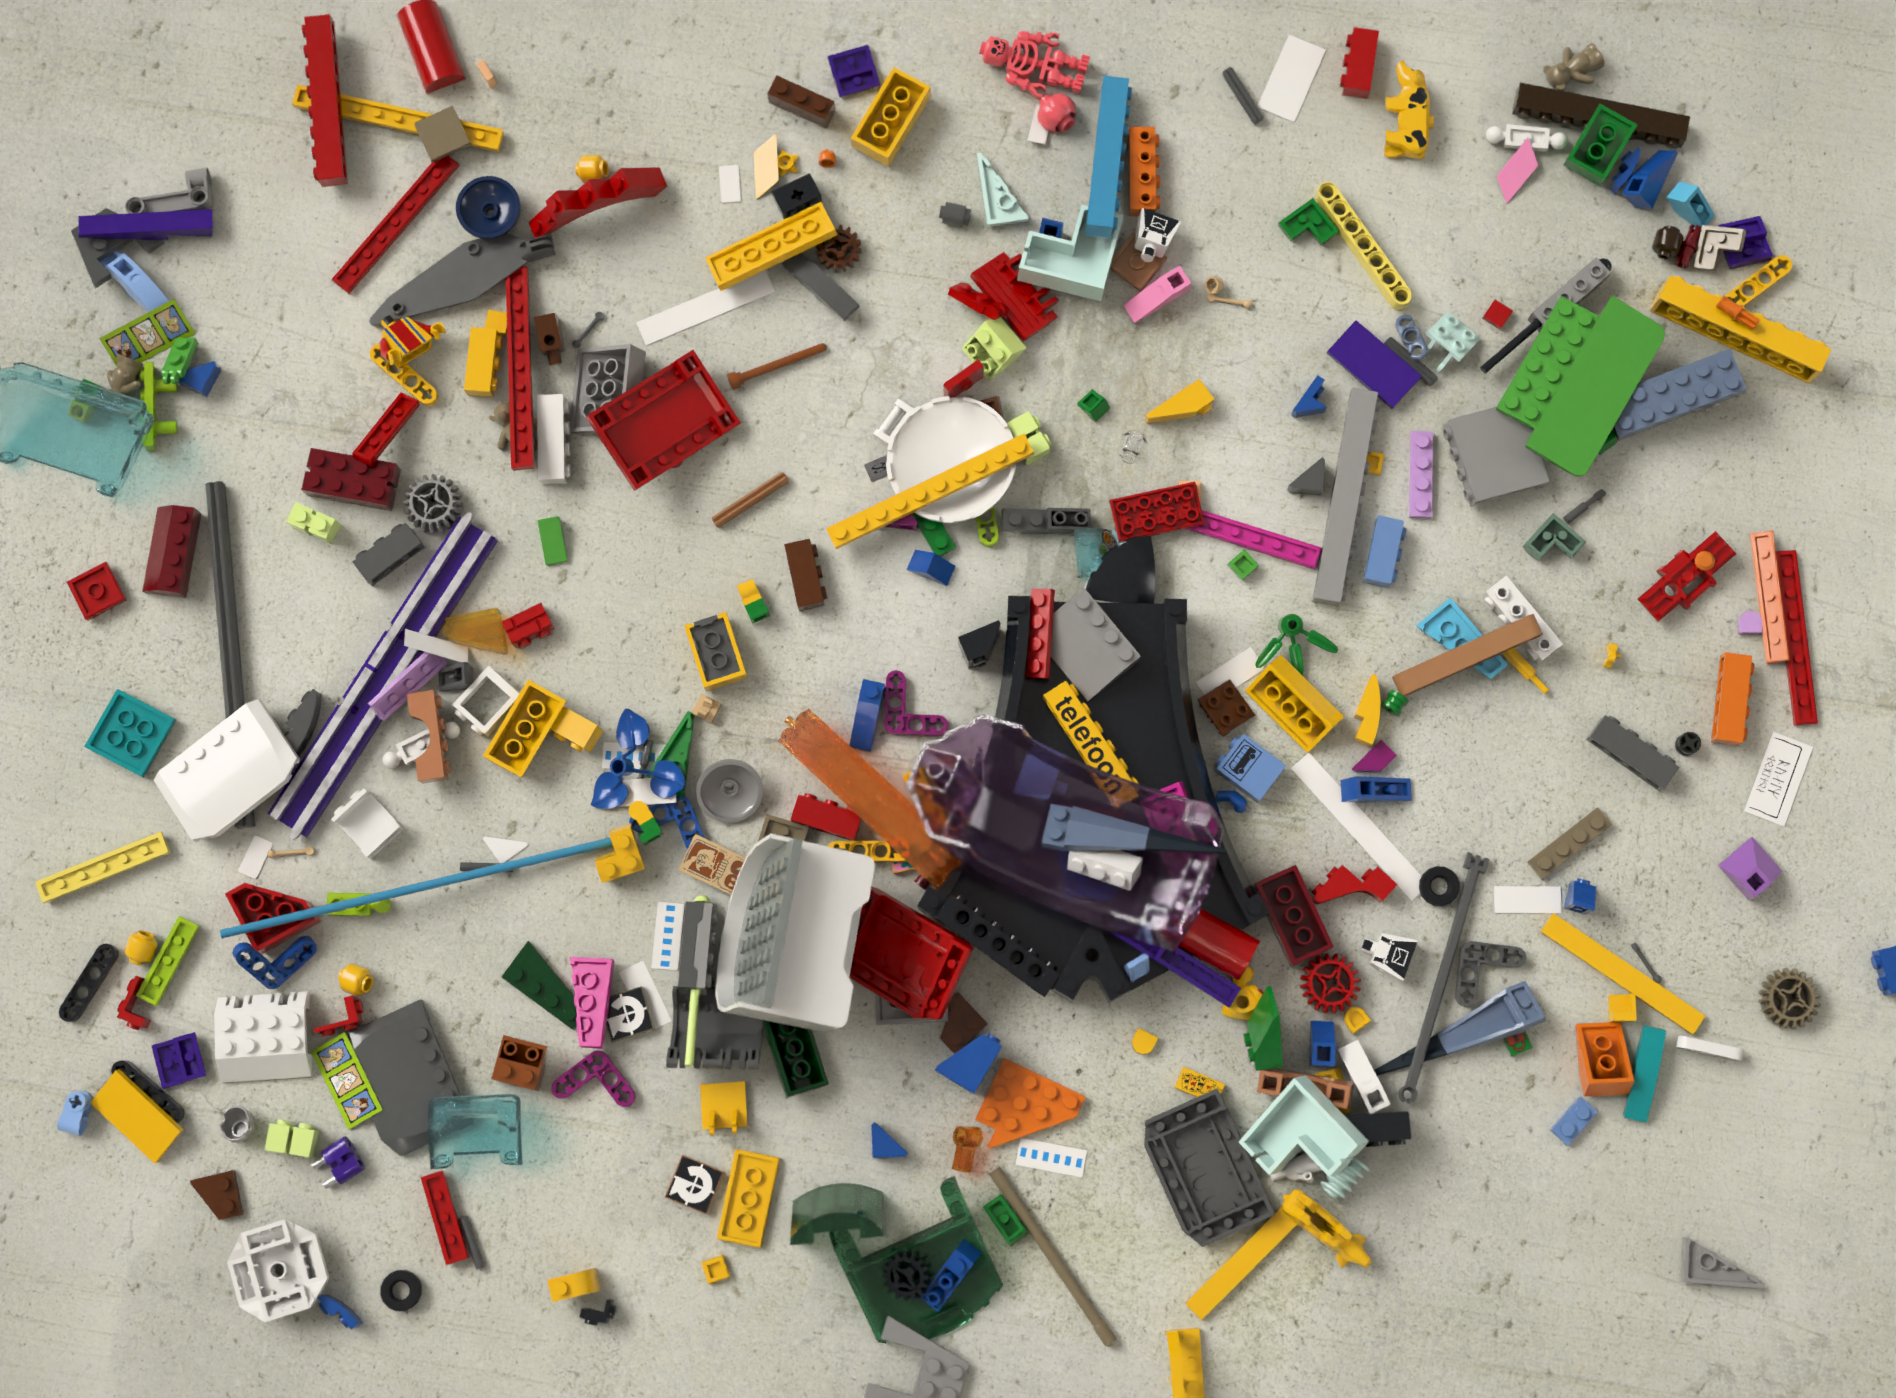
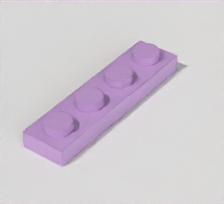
(1421, 474)
(407, 682)

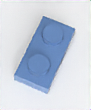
(1573, 1121)

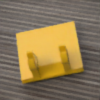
(723, 1106)

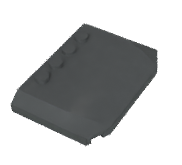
(404, 1072)
(1206, 1169)

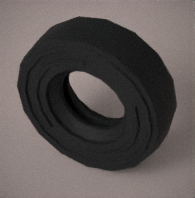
(1452, 888)
(388, 1283)

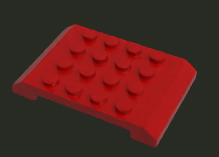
(663, 420)

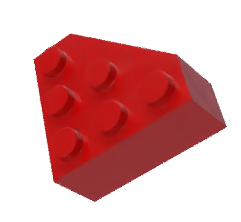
(257, 903)

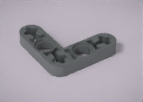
(1474, 963)

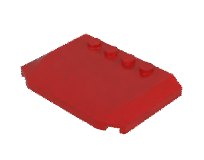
(907, 957)

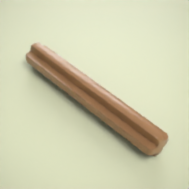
(750, 499)

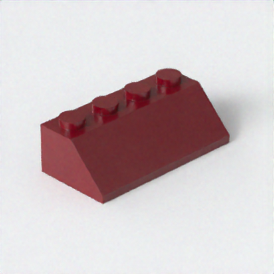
(172, 551)

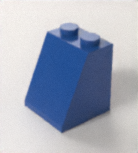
(971, 1062)

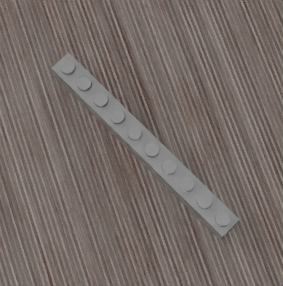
(1345, 497)

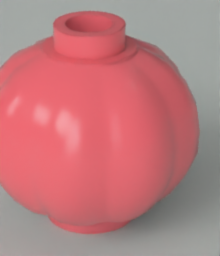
(1056, 113)

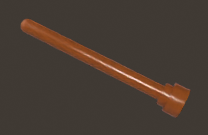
(737, 379)

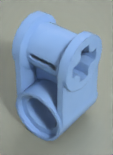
(75, 1116)

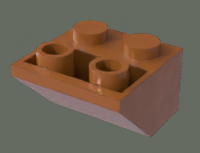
(520, 1063)

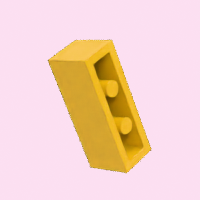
(482, 362)

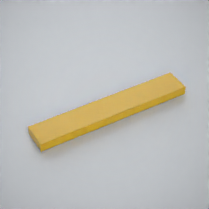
(1240, 1263)

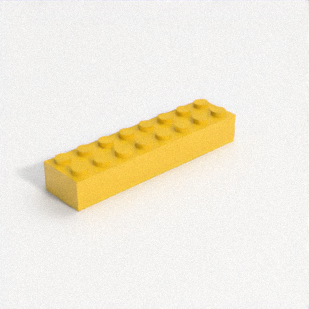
(1767, 342)

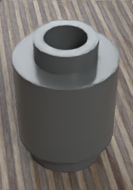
(955, 214)

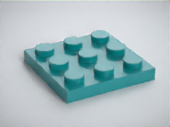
(130, 733)

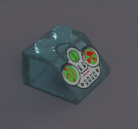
(1090, 547)

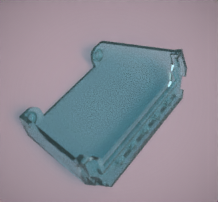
(70, 425)

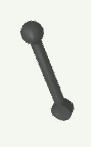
(599, 317)
(1656, 978)

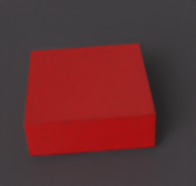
(1497, 314)

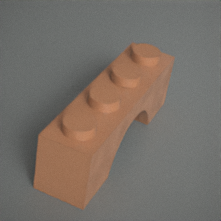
(432, 763)
(1276, 1080)

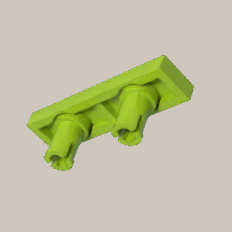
(148, 395)

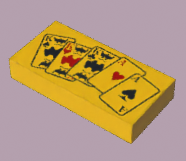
(1196, 1083)

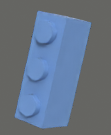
(1384, 552)

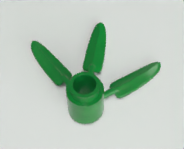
(1294, 649)

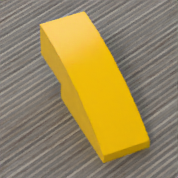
(1368, 713)

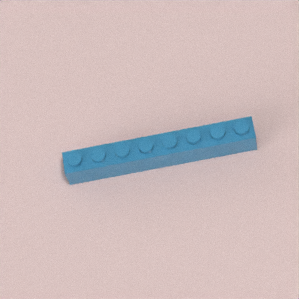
(1107, 157)

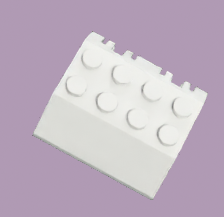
(262, 1037)

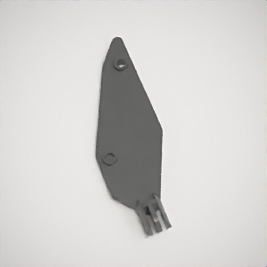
(464, 275)

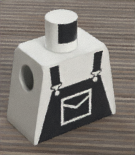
(1154, 234)
(1390, 954)

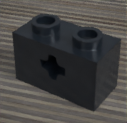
(803, 188)

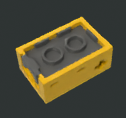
(716, 651)

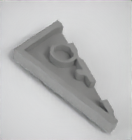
(1705, 1267)

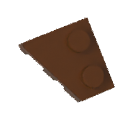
(962, 1024)
(220, 1194)

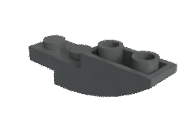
(1045, 521)
(303, 721)

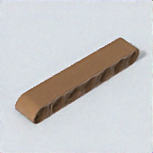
(1467, 655)

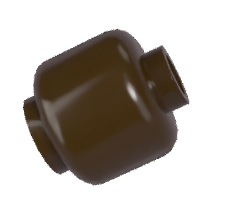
(1667, 242)

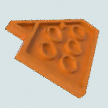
(1025, 1103)

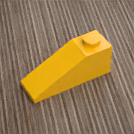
(1185, 404)

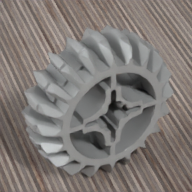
(435, 494)

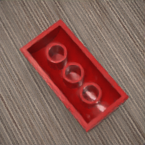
(430, 45)
(1219, 944)

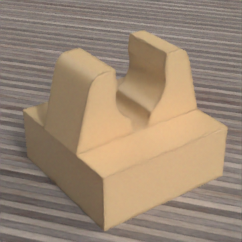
(706, 708)

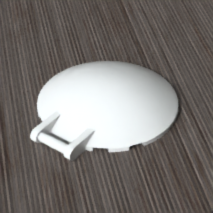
(939, 438)

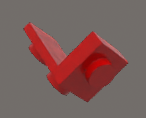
(125, 1007)
(354, 1009)

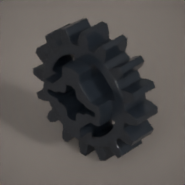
(915, 1284)

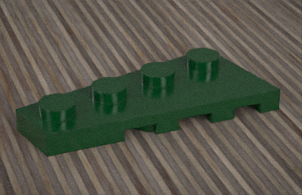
(541, 984)

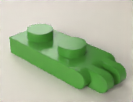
(179, 359)

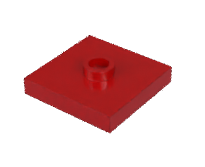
(964, 380)
(96, 591)

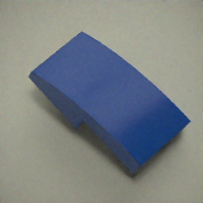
(1628, 165)
(333, 1306)

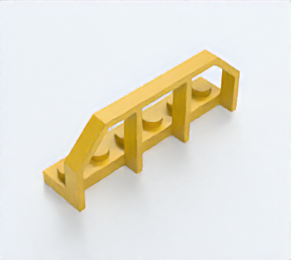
(1185, 1363)

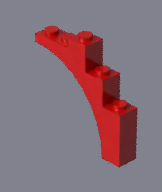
(595, 194)

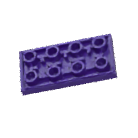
(1374, 364)

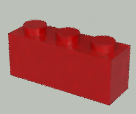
(1359, 62)
(826, 817)

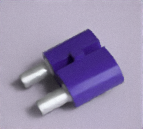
(343, 1161)

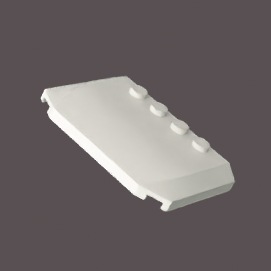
(228, 772)

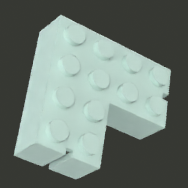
(1067, 265)
(1307, 1121)

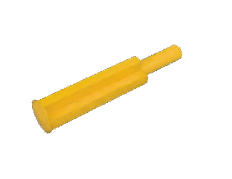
(1524, 668)

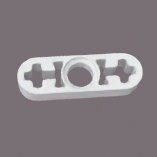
(1709, 1048)

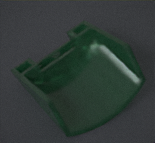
(838, 1209)

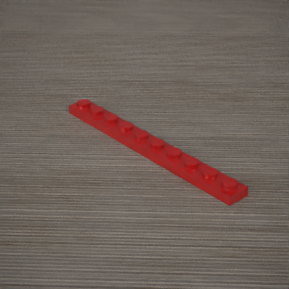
(520, 370)

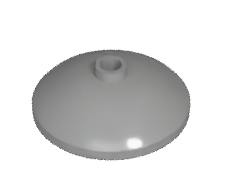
(731, 803)

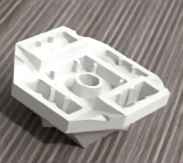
(254, 1264)

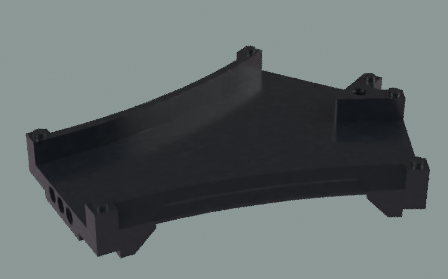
(1156, 735)

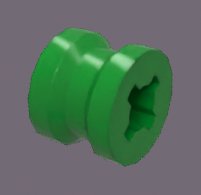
(1394, 703)

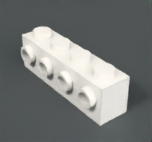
(1512, 606)

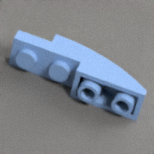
(134, 281)

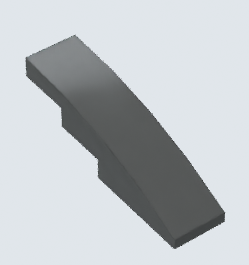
(821, 285)

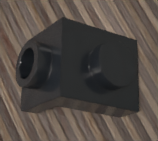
(594, 1316)

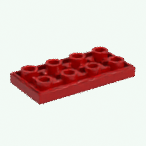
(1157, 511)

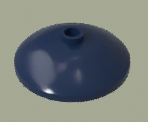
(484, 195)

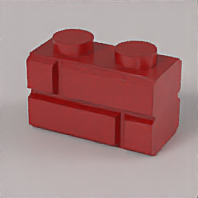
(528, 625)

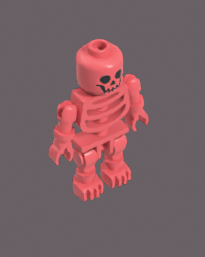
(997, 52)

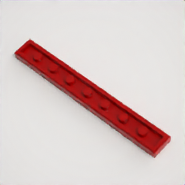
(394, 223)
(1799, 666)

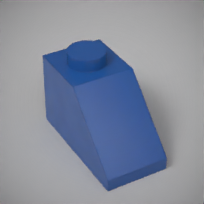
(1580, 896)

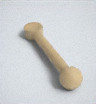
(1211, 298)
(309, 851)

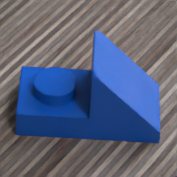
(1308, 404)

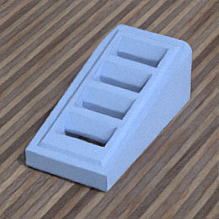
(1137, 967)

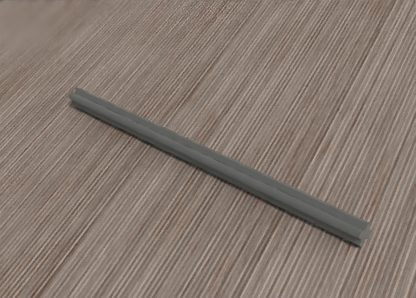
(226, 607)

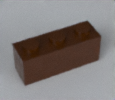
(801, 101)
(805, 574)

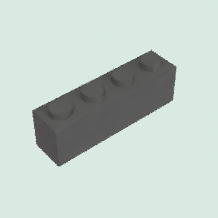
(1633, 753)

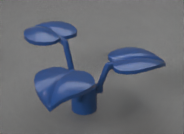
(609, 789)

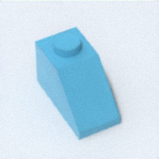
(1690, 204)

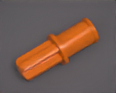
(1737, 312)

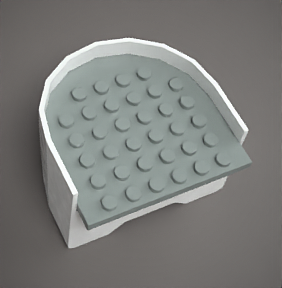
(792, 933)

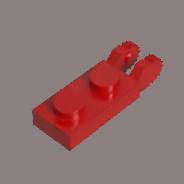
(978, 301)

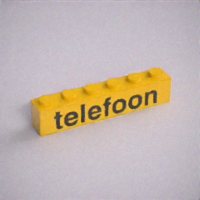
(1083, 731)

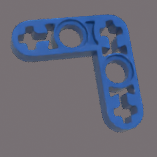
(673, 814)
(277, 967)

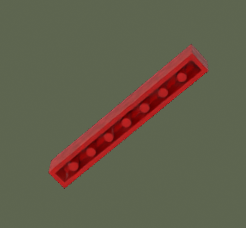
(325, 100)

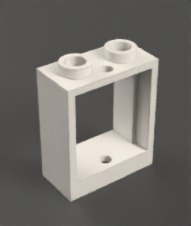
(499, 717)

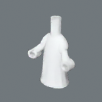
(1298, 1168)

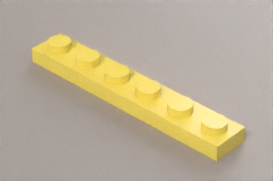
(102, 867)

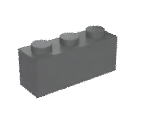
(388, 554)

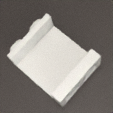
(367, 823)

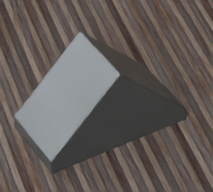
(1311, 481)
(456, 677)

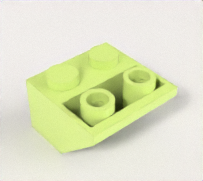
(994, 347)

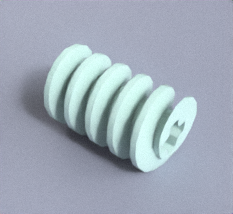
(1341, 1181)

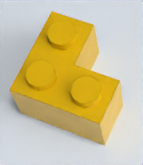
(625, 858)

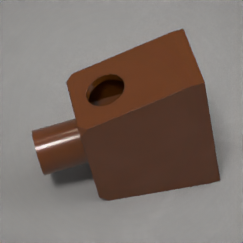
(549, 328)

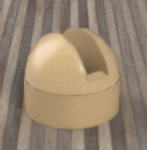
(1213, 280)

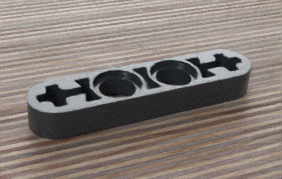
(85, 980)
(151, 1088)

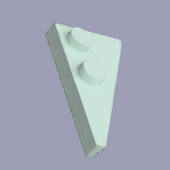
(999, 204)

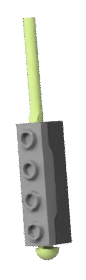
(695, 961)

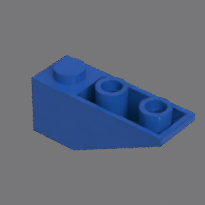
(1649, 179)
(951, 1275)

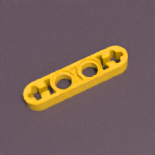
(1757, 286)
(401, 378)
(870, 848)

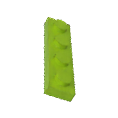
(168, 960)

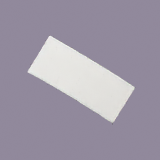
(1037, 132)

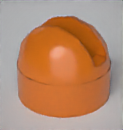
(827, 159)

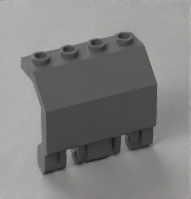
(718, 1035)

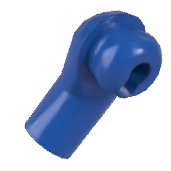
(1235, 798)

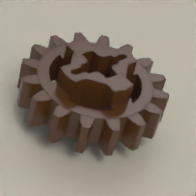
(847, 246)

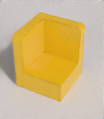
(1622, 1008)

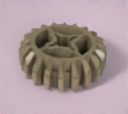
(1779, 1013)

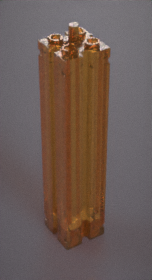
(867, 794)

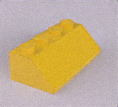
(1294, 703)
(524, 728)

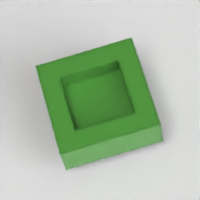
(1243, 565)

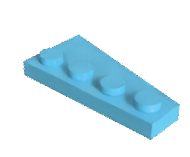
(1452, 629)

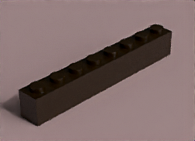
(1576, 110)

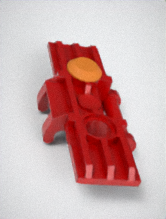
(1683, 569)

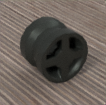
(1691, 740)

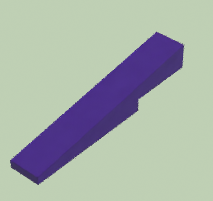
(147, 225)
(1188, 969)

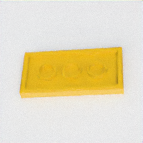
(136, 1116)
(748, 1198)

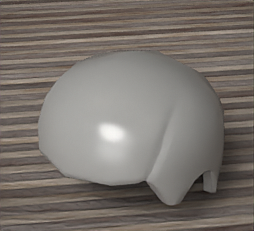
(237, 1124)

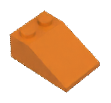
(1603, 1059)

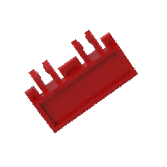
(1001, 284)

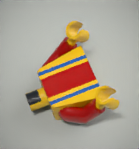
(406, 339)

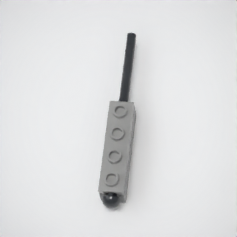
(1574, 290)

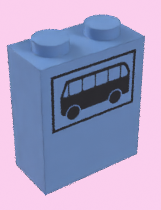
(1249, 767)

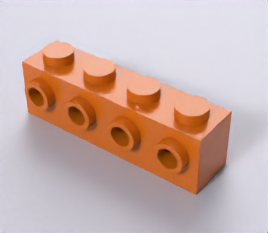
(1142, 169)
(1732, 699)

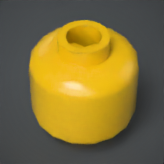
(591, 168)
(141, 947)
(355, 979)

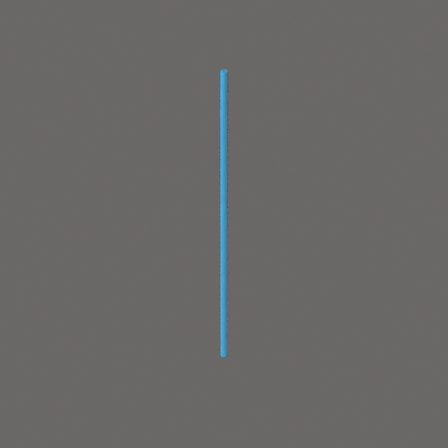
(414, 888)

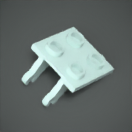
(1453, 337)

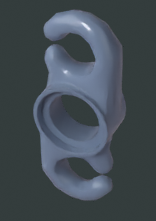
(1419, 342)

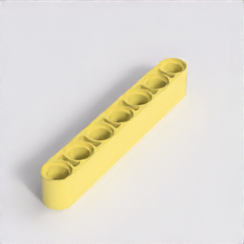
(1364, 257)

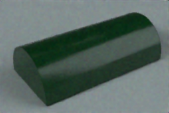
(795, 1058)

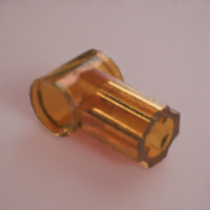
(966, 1141)

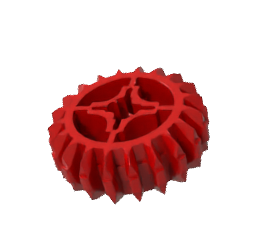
(1339, 988)

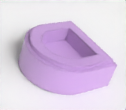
(1750, 623)

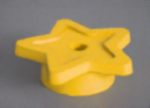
(790, 159)

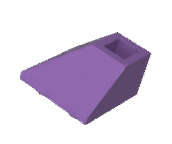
(1750, 868)

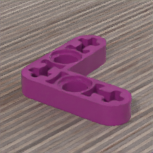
(906, 719)
(601, 1072)

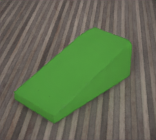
(552, 540)

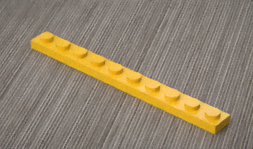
(401, 118)
(930, 491)

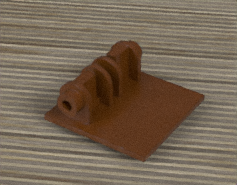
(1225, 707)

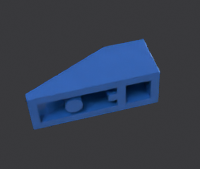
(867, 715)
(1375, 789)

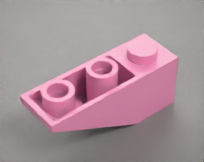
(1158, 294)

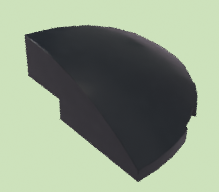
(1125, 573)

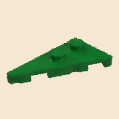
(679, 747)

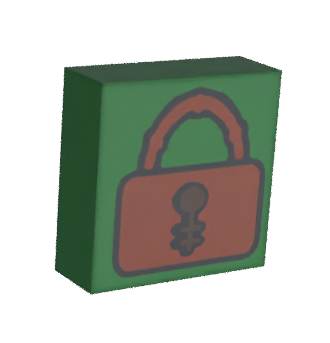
(1517, 1043)

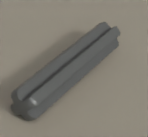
(1242, 95)
(1427, 375)

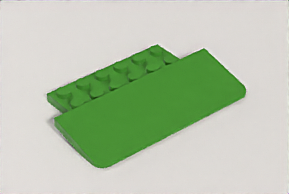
(1580, 379)

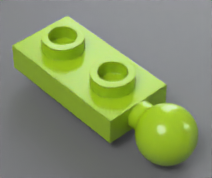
(364, 910)

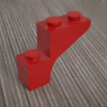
(1343, 882)

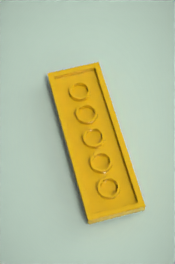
(771, 246)

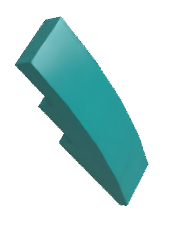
(1645, 1073)

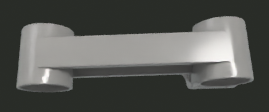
(198, 183)

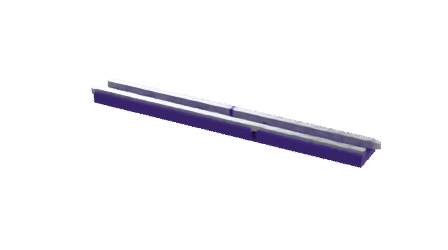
(354, 721)

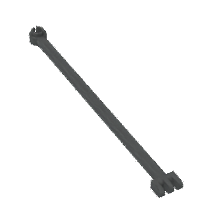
(1443, 974)

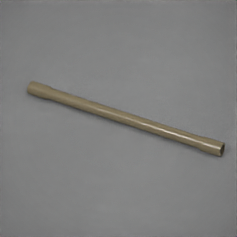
(1006, 1188)

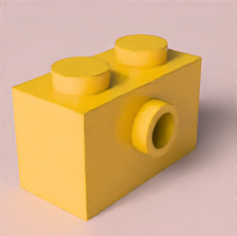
(577, 730)

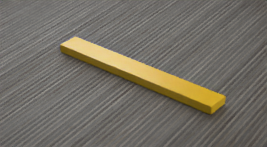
(1622, 974)

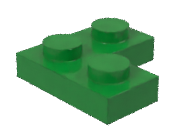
(1310, 218)

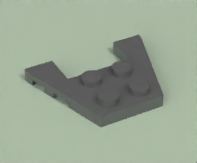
(96, 249)

